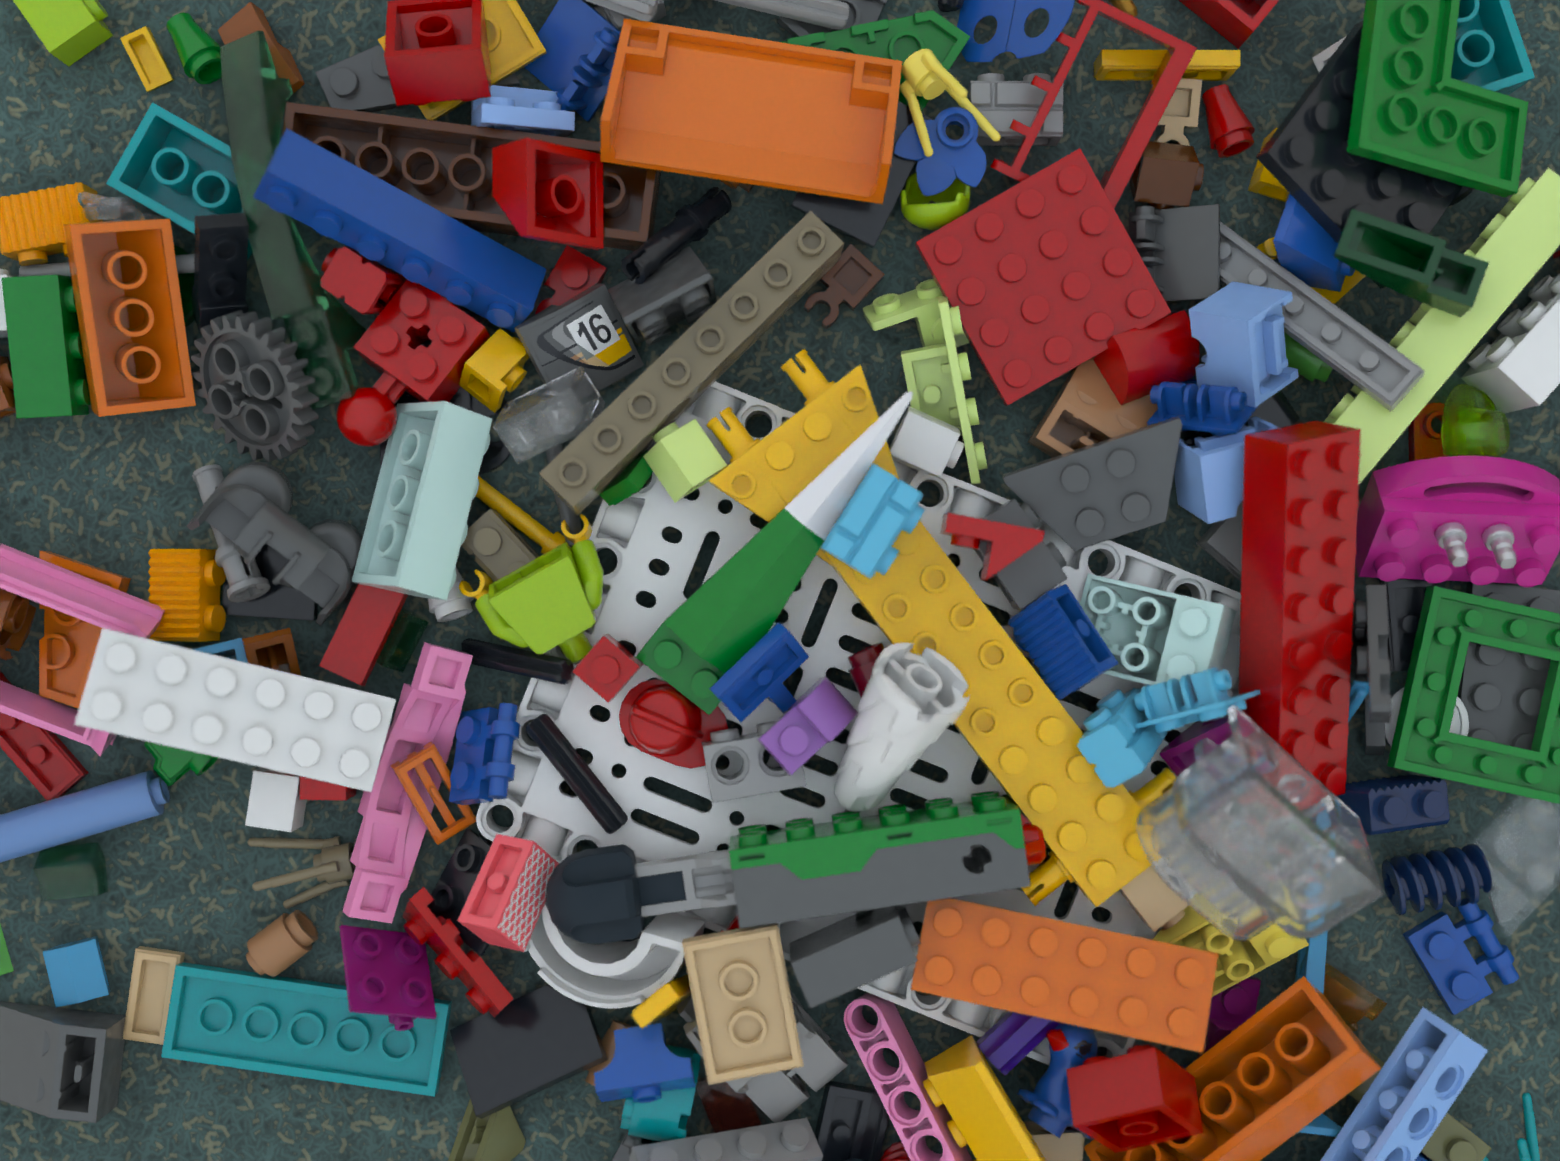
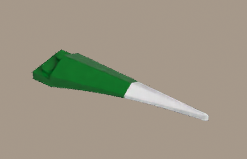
(752, 587)

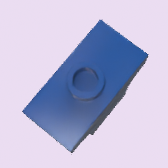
(642, 1067)

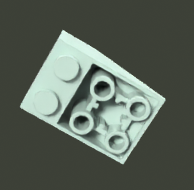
(1156, 631)

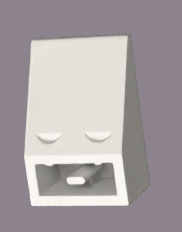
(1525, 359)

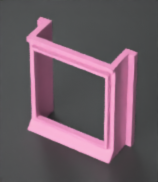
(81, 599)

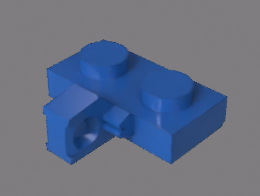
(761, 674)

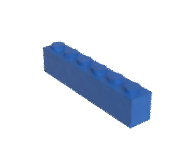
(399, 231)

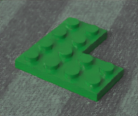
(1418, 115)

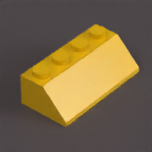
(978, 1105)

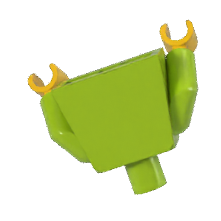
(546, 599)

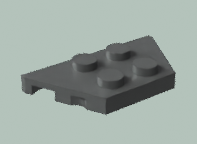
(1103, 486)

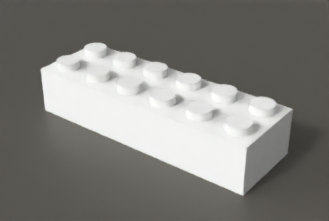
(235, 710)

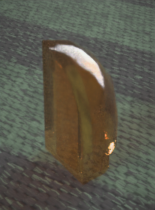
(1350, 998)

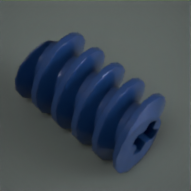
(1436, 876)

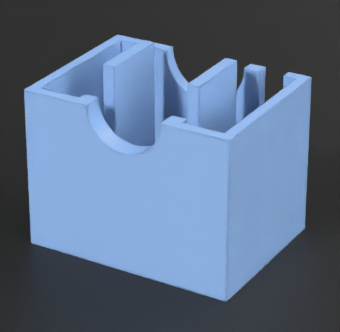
(1243, 340)
(1212, 473)

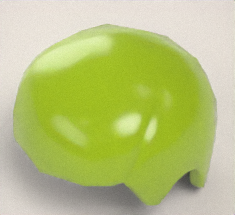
(932, 216)

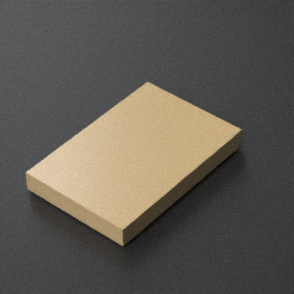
(742, 1003)

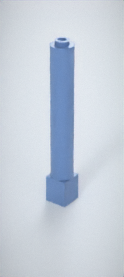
(81, 814)

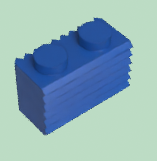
(1061, 642)

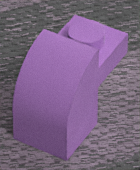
(808, 725)

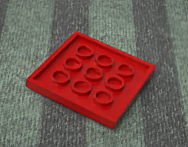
(1042, 276)

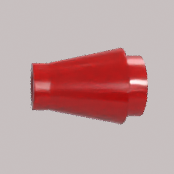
(1227, 124)

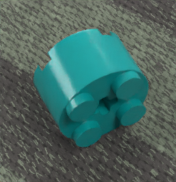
(666, 1117)

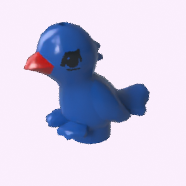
(1051, 1099)

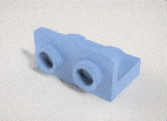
(522, 111)

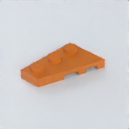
(69, 642)

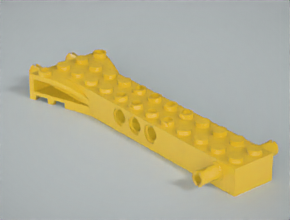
(926, 601)

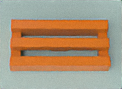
(415, 761)

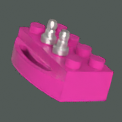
(1459, 522)

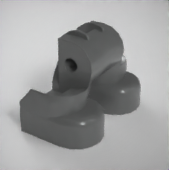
(254, 510)

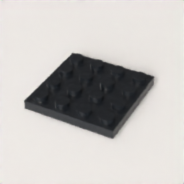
(1315, 168)

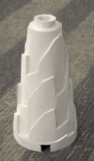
(899, 716)

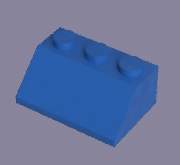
(1308, 249)

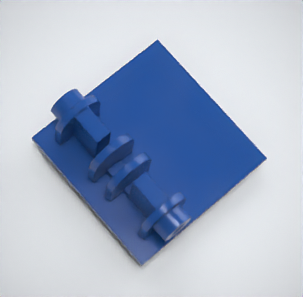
(578, 56)
(1207, 408)

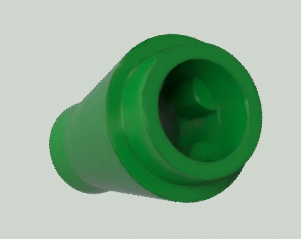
(196, 49)

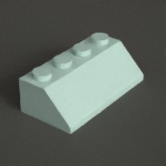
(423, 500)

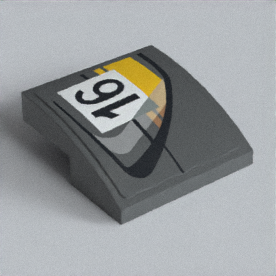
(582, 334)

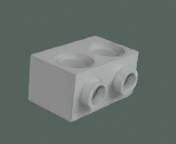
(754, 775)

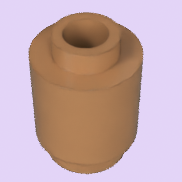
(281, 943)

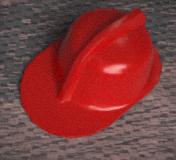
(667, 723)

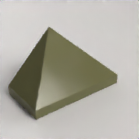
(488, 1138)

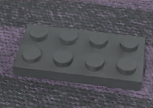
(1503, 686)

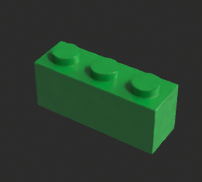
(45, 347)

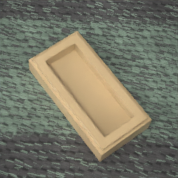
(150, 994)

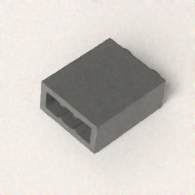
(853, 953)

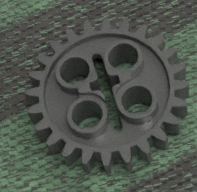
(254, 385)

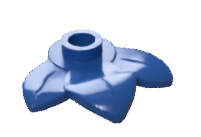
(950, 157)

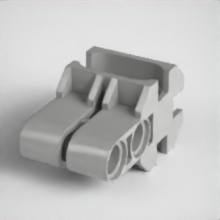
(782, 1091)

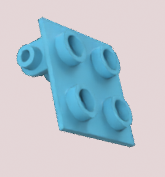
(1191, 699)

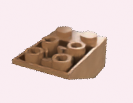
(1087, 413)

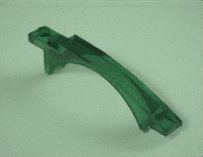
(288, 276)

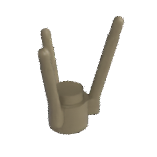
(330, 865)

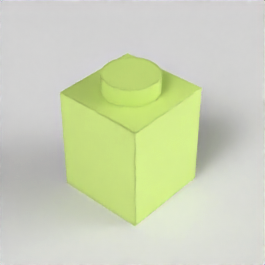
(683, 459)

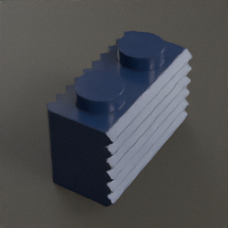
(1398, 803)

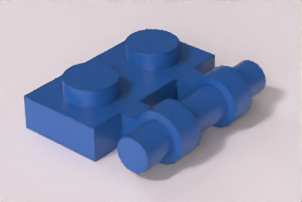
(484, 754)
(1448, 962)

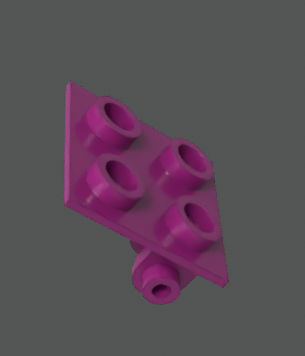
(387, 975)

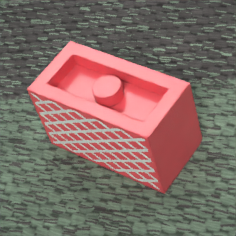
(508, 893)

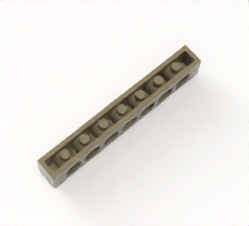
(693, 363)

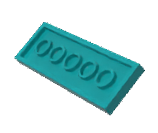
(298, 1031)

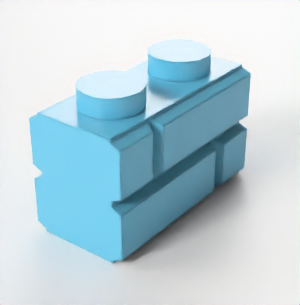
(873, 522)
(1114, 741)

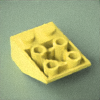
(1236, 958)

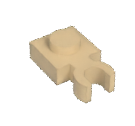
(1181, 112)

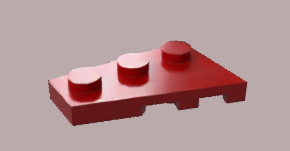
(443, 937)

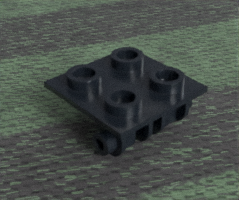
(456, 883)

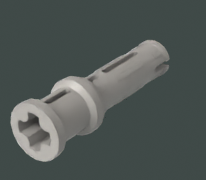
(243, 578)

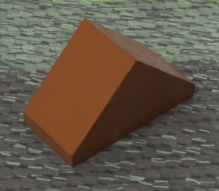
(273, 651)

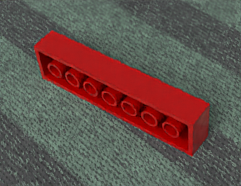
(1300, 590)

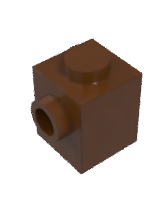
(1166, 175)

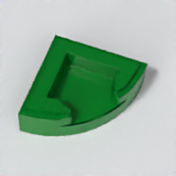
(628, 482)

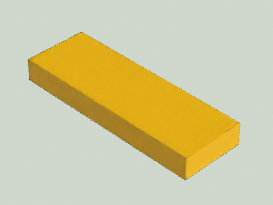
(1143, 65)
(662, 1002)

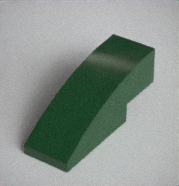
(1411, 262)

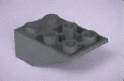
(668, 296)
(60, 1060)

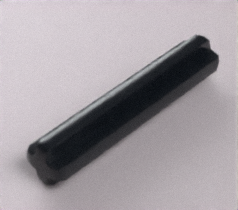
(518, 661)
(576, 773)

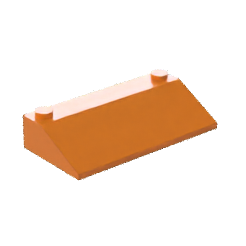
(751, 111)

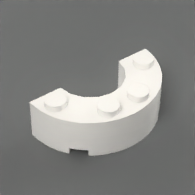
(612, 972)

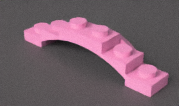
(390, 824)

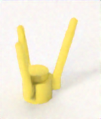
(930, 79)

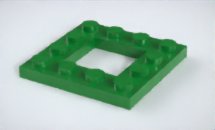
(1432, 685)

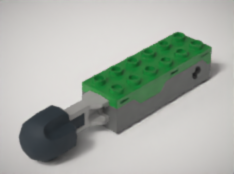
(804, 869)

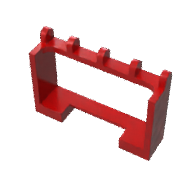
(1164, 85)

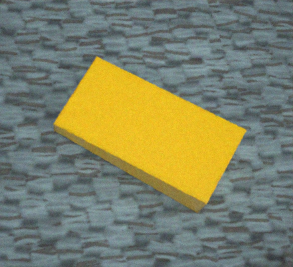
(147, 58)

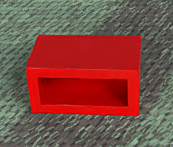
(1149, 356)

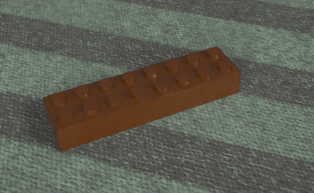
(453, 167)

